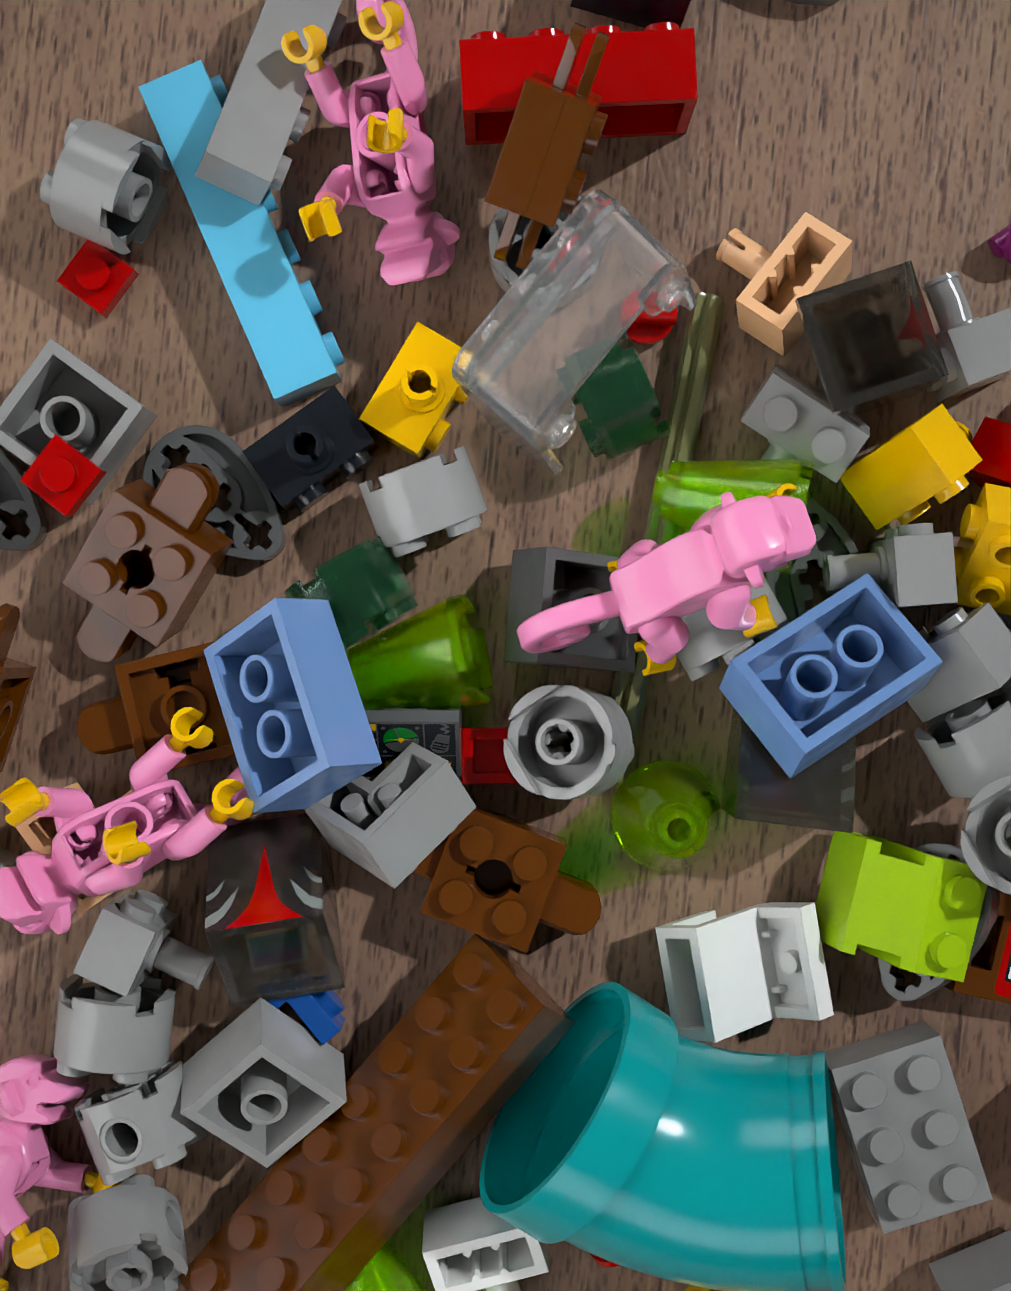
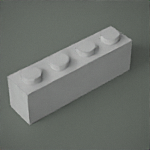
(266, 102)

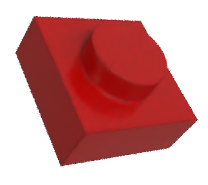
(97, 277)
(63, 476)
(484, 756)

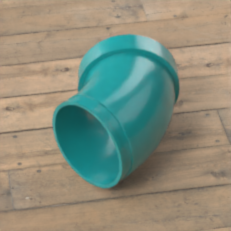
(673, 1154)

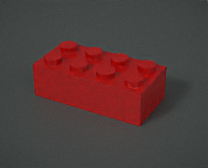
(643, 78)

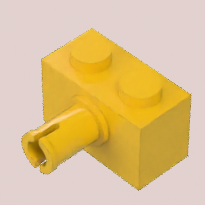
(416, 394)
(911, 468)

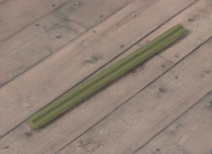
(679, 445)

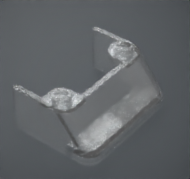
(565, 321)

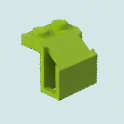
(899, 905)

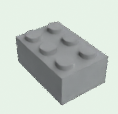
(906, 1127)

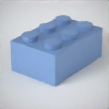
(829, 674)
(291, 705)

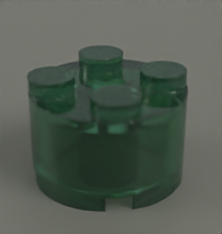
(619, 405)
(362, 590)

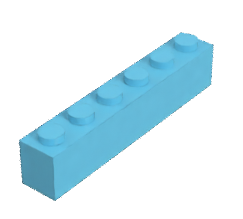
(245, 244)

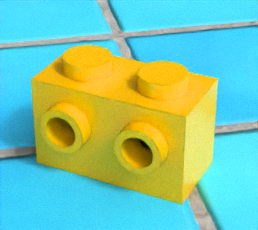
(985, 551)

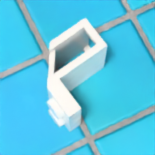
(744, 969)

